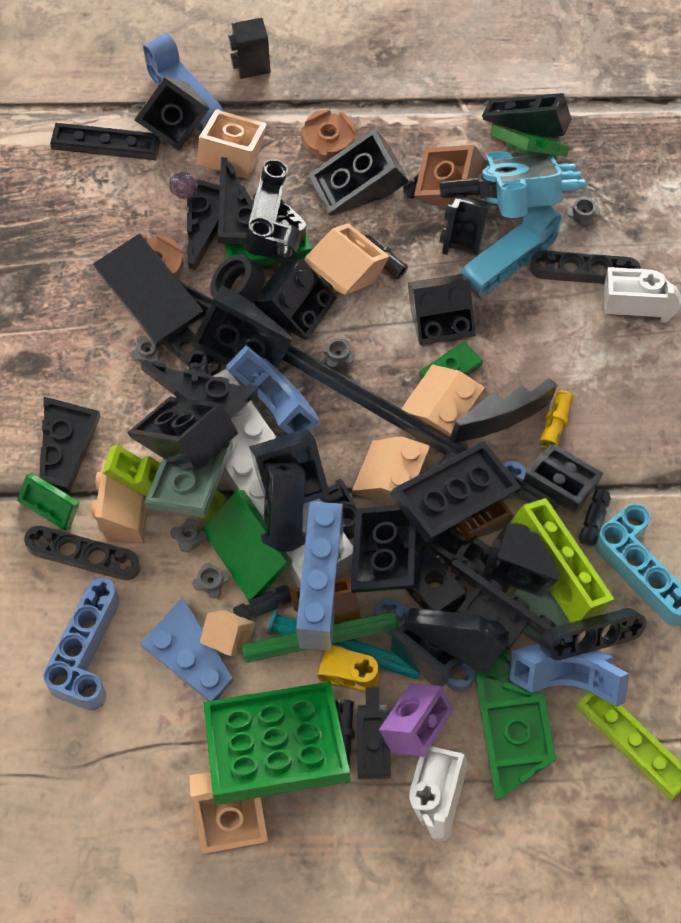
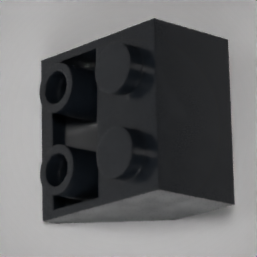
(296, 298)
(442, 308)

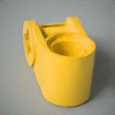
(344, 669)

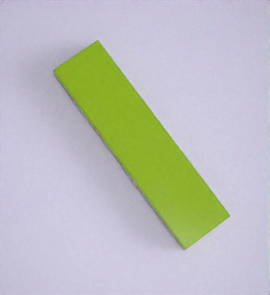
(634, 743)

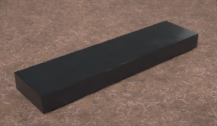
(105, 141)

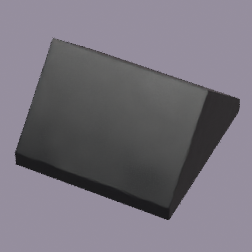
(172, 112)
(424, 657)

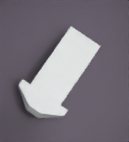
(640, 294)
(442, 776)

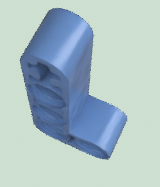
(163, 60)
(89, 640)

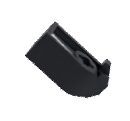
(284, 506)

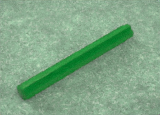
(342, 632)

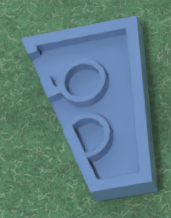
(178, 647)

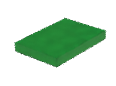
(237, 540)

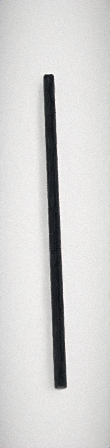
(379, 405)

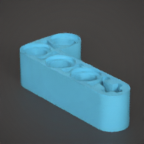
(514, 250)
(649, 569)

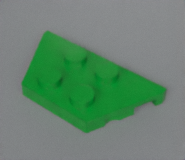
(529, 143)
(514, 733)

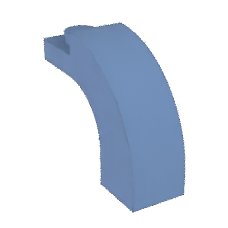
(275, 390)
(588, 671)

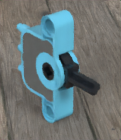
(518, 182)

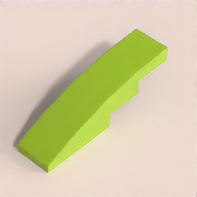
(139, 474)

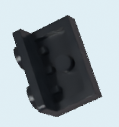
(465, 225)

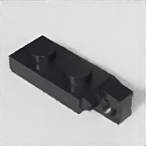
(372, 749)

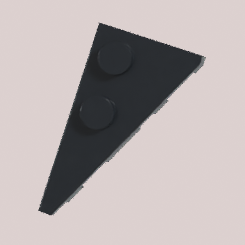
(234, 206)
(202, 221)
(200, 386)

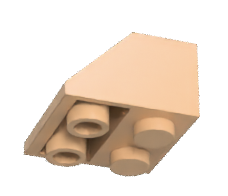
(347, 259)
(119, 511)

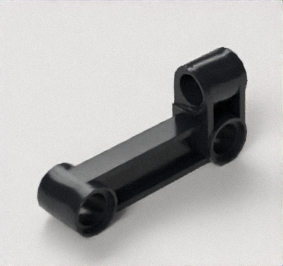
(264, 234)

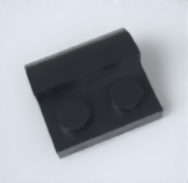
(563, 477)

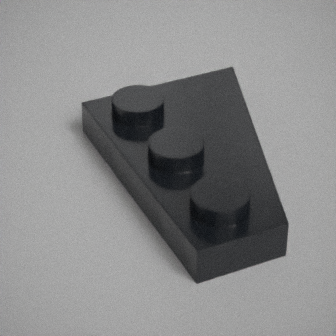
(66, 438)

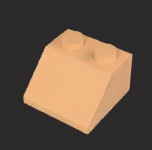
(231, 138)
(443, 398)
(388, 466)
(225, 824)

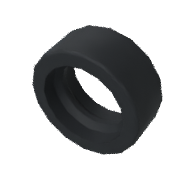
(231, 269)

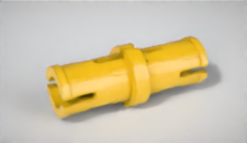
(557, 418)

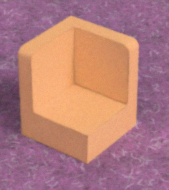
(226, 632)

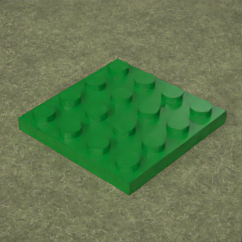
(274, 743)

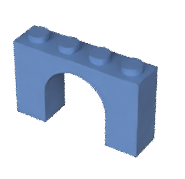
(318, 578)

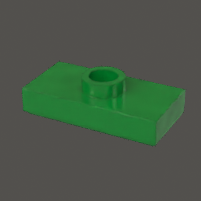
(459, 358)
(48, 501)

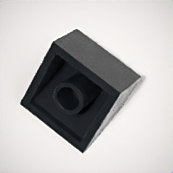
(293, 448)
(521, 560)

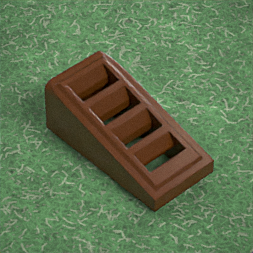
(500, 515)

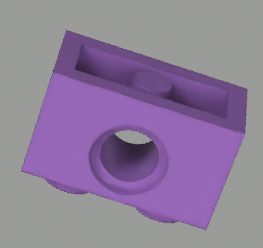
(416, 719)

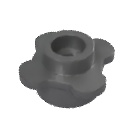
(587, 205)
(144, 343)
(341, 346)
(188, 543)
(210, 571)

